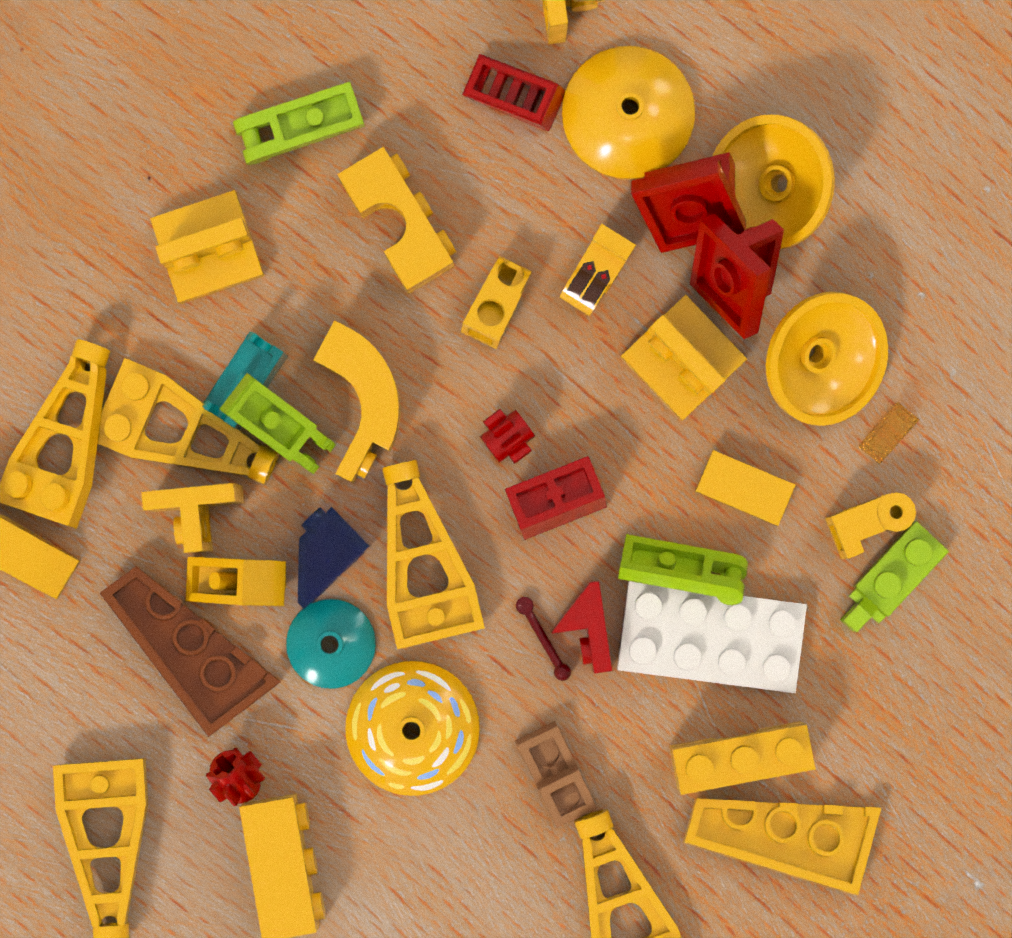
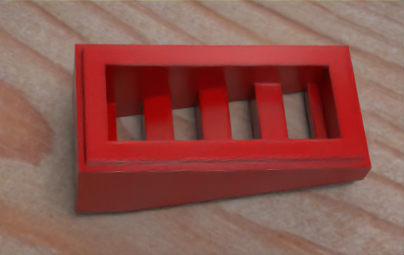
(548, 107)

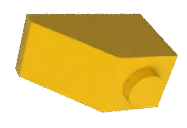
(236, 581)

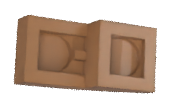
(556, 774)

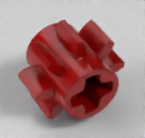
(507, 436)
(235, 776)

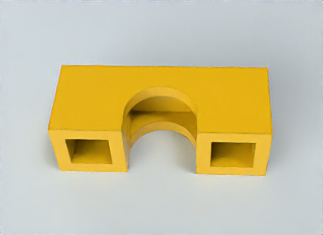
(380, 184)
(742, 758)

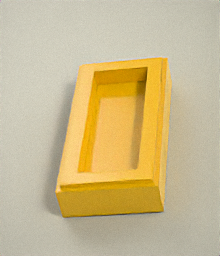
(745, 488)

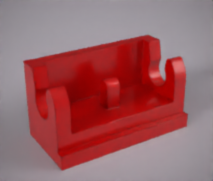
(556, 497)

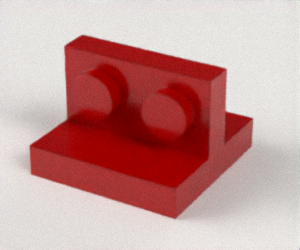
(683, 194)
(736, 270)

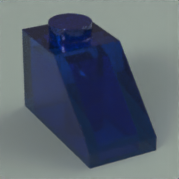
(326, 553)

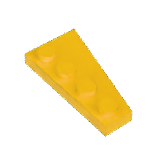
(796, 839)

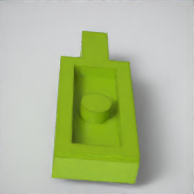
(893, 576)

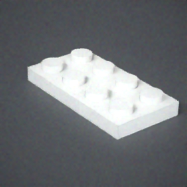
(711, 641)

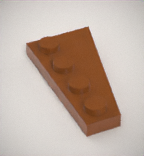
(194, 659)

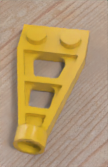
(132, 405)
(45, 493)
(434, 615)
(98, 786)
(641, 893)

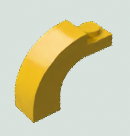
(364, 367)

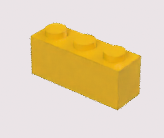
(281, 866)

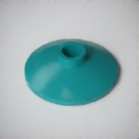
(354, 638)

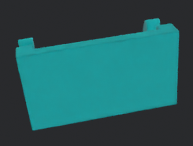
(253, 357)

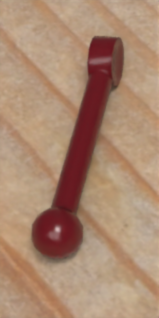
(525, 607)

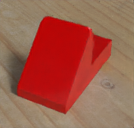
(588, 614)

